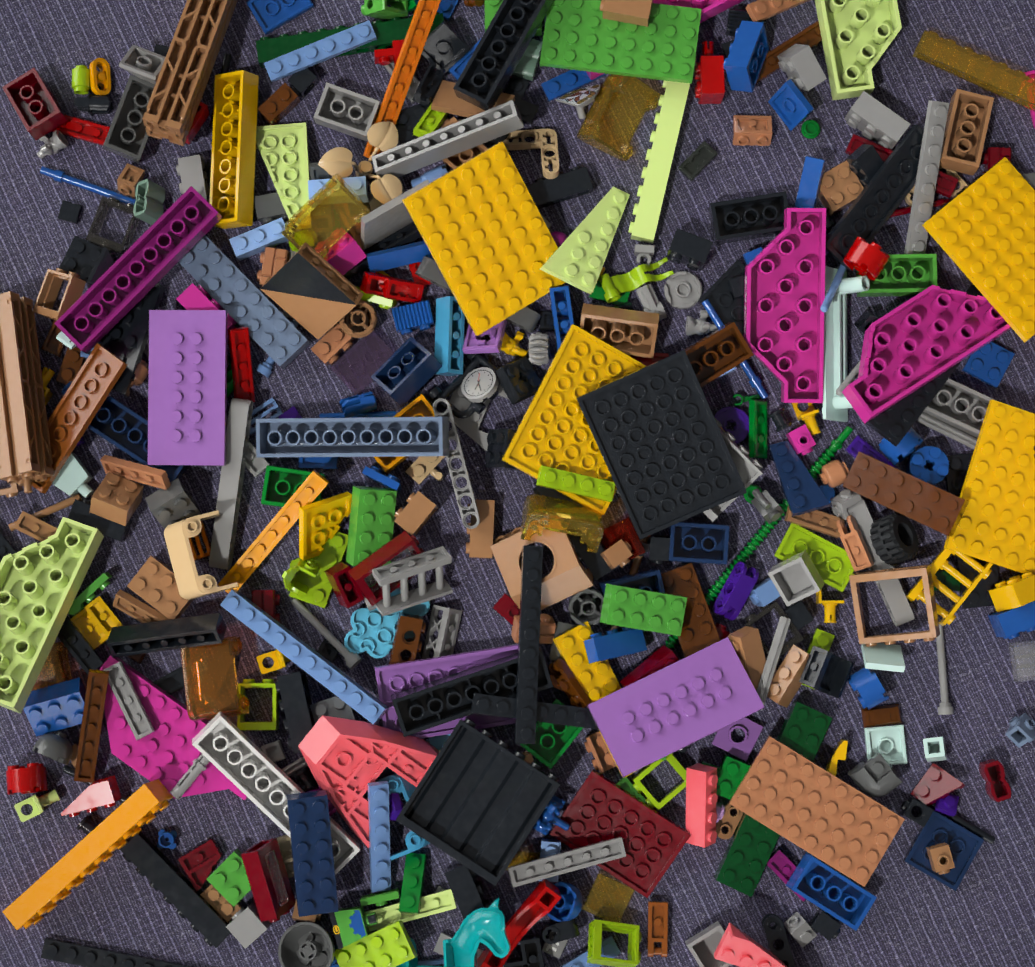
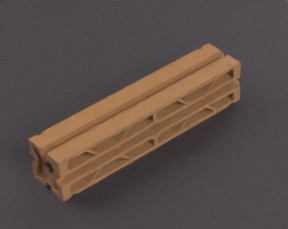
(187, 69)
(23, 414)

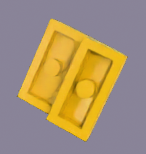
(96, 622)

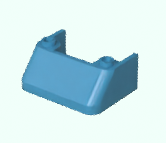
(397, 785)

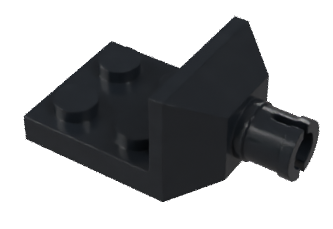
(87, 260)

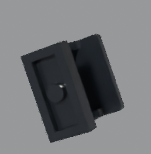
(826, 672)

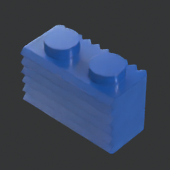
(413, 317)

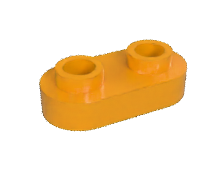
(100, 78)

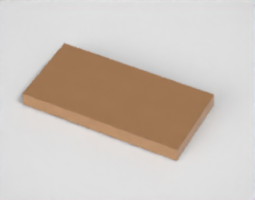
(448, 102)

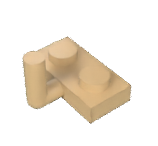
(424, 467)

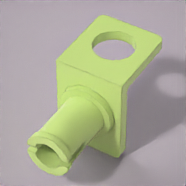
(37, 804)

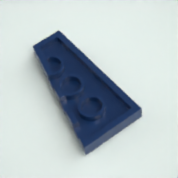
(797, 483)

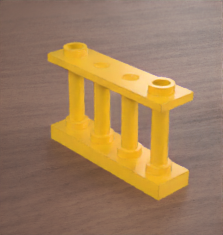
(941, 562)

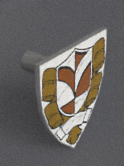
(580, 98)

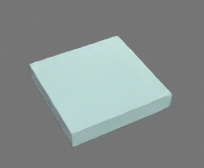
(883, 657)
(888, 742)

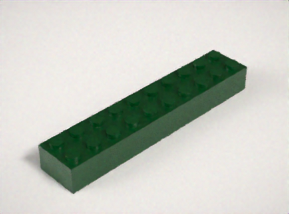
(753, 841)

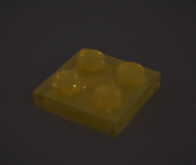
(608, 898)

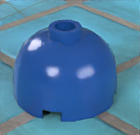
(569, 905)

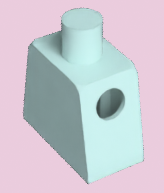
(74, 478)

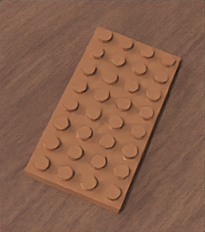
(816, 811)

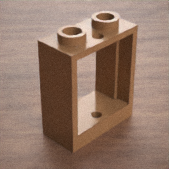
(50, 289)

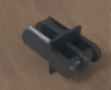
(94, 104)

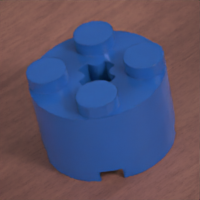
(906, 446)
(932, 456)
(868, 687)

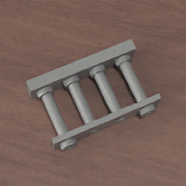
(409, 567)

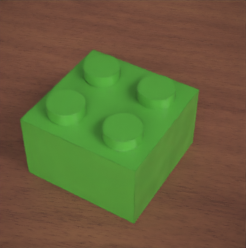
(231, 879)

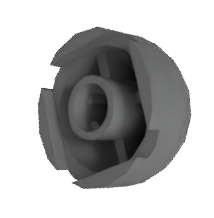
(586, 606)
(54, 747)

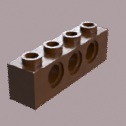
(405, 623)

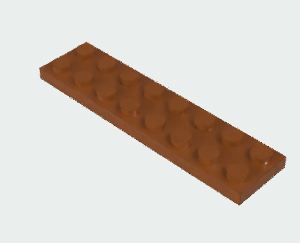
(80, 406)

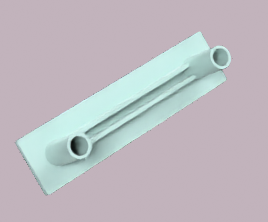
(835, 344)

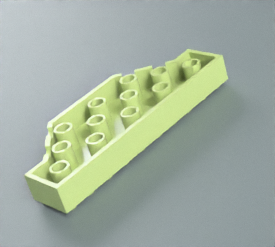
(854, 40)
(34, 603)

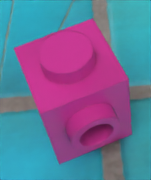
(804, 434)

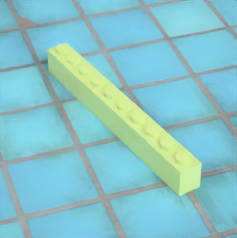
(660, 161)

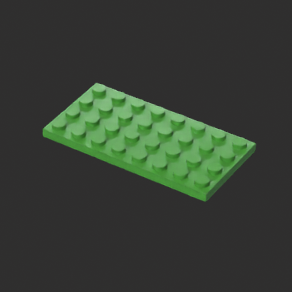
(584, 41)

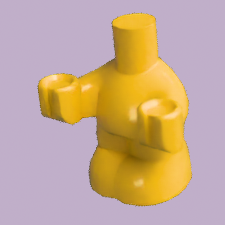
(511, 346)

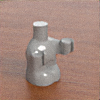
(53, 144)
(699, 326)

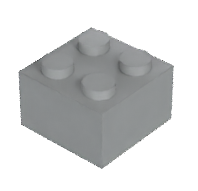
(801, 67)
(796, 578)
(704, 946)

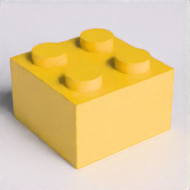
(1015, 593)

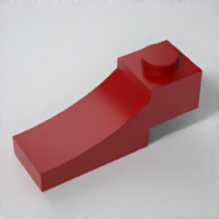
(391, 287)

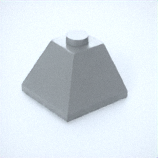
(142, 63)

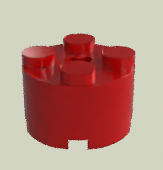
(866, 258)
(26, 780)

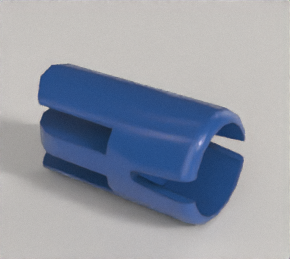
(358, 404)

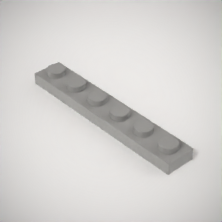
(566, 861)

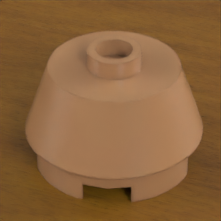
(359, 320)

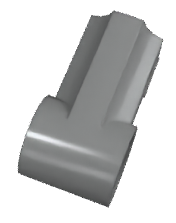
(650, 302)

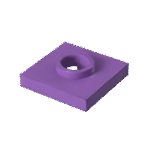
(474, 344)
(742, 749)

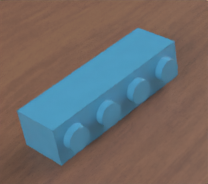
(449, 336)

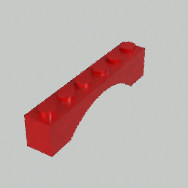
(532, 910)

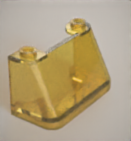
(617, 115)
(325, 217)
(561, 516)

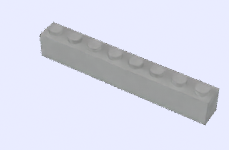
(449, 140)

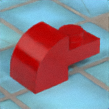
(388, 55)

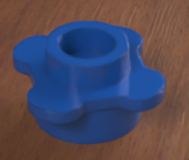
(162, 843)

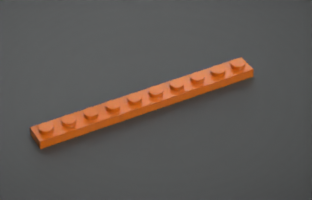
(406, 65)

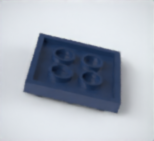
(962, 845)

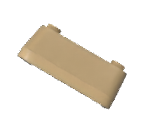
(182, 560)

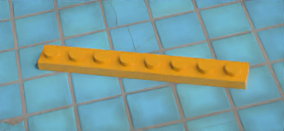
(274, 531)

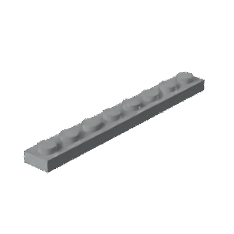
(926, 176)

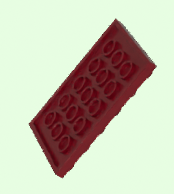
(606, 812)

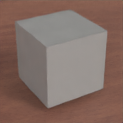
(247, 925)

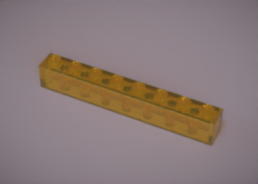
(976, 69)

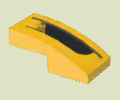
(838, 753)

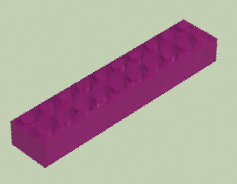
(138, 270)

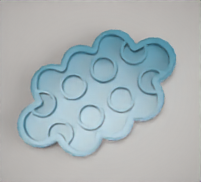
(377, 632)

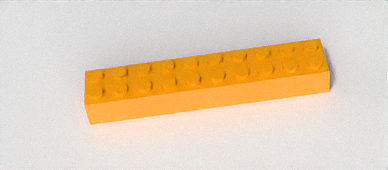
(88, 854)

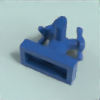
(550, 817)

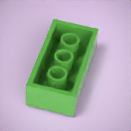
(904, 276)
(370, 521)
(643, 609)

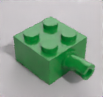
(729, 775)

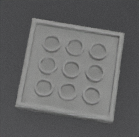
(386, 219)

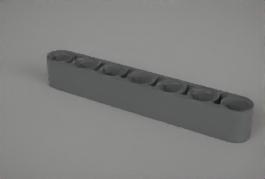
(524, 319)

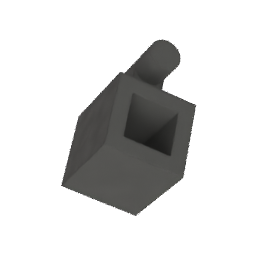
(766, 505)

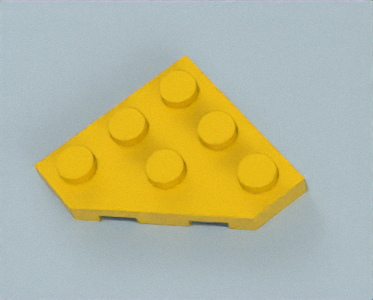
(320, 522)

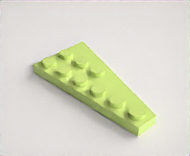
(287, 161)
(586, 248)

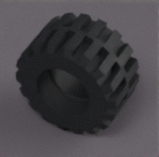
(894, 538)

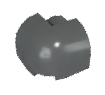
(875, 776)

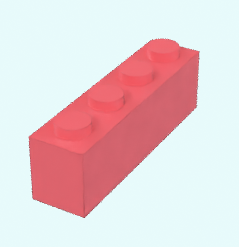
(701, 804)

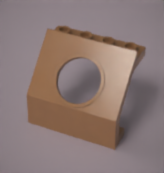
(563, 581)

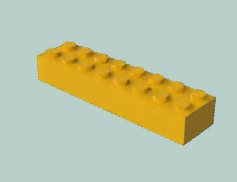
(234, 148)

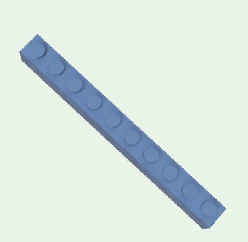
(304, 656)

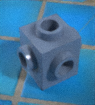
(1021, 730)

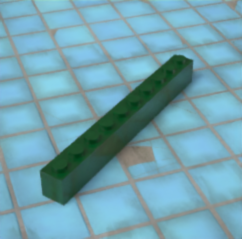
(385, 32)

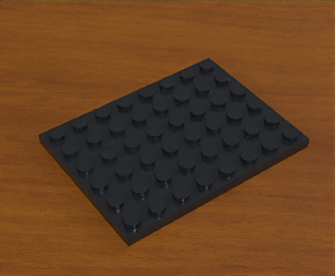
(661, 444)

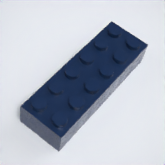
(129, 433)
(312, 853)

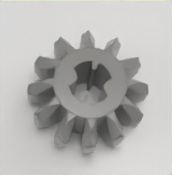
(539, 348)

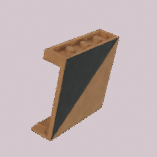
(312, 291)

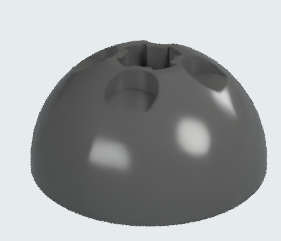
(296, 946)

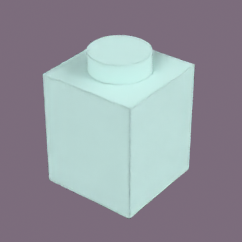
(935, 749)

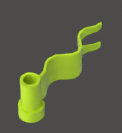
(630, 281)

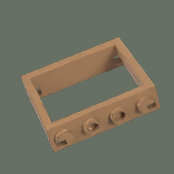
(895, 573)

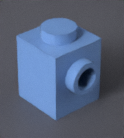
(764, 593)

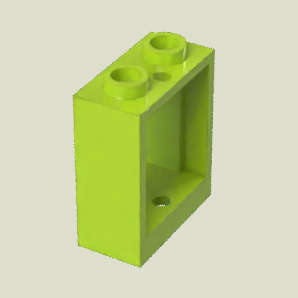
(260, 725)
(651, 801)
(595, 942)

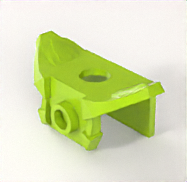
(309, 567)

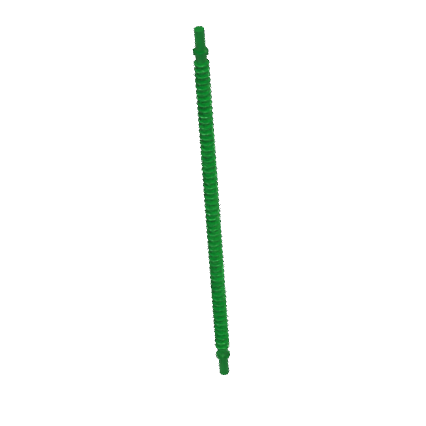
(835, 445)

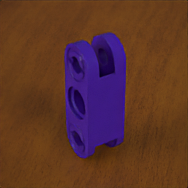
(736, 591)

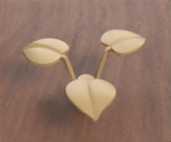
(339, 160)

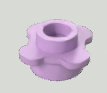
(720, 810)

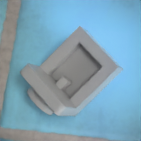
(843, 501)
(800, 929)

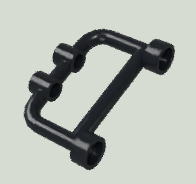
(437, 393)

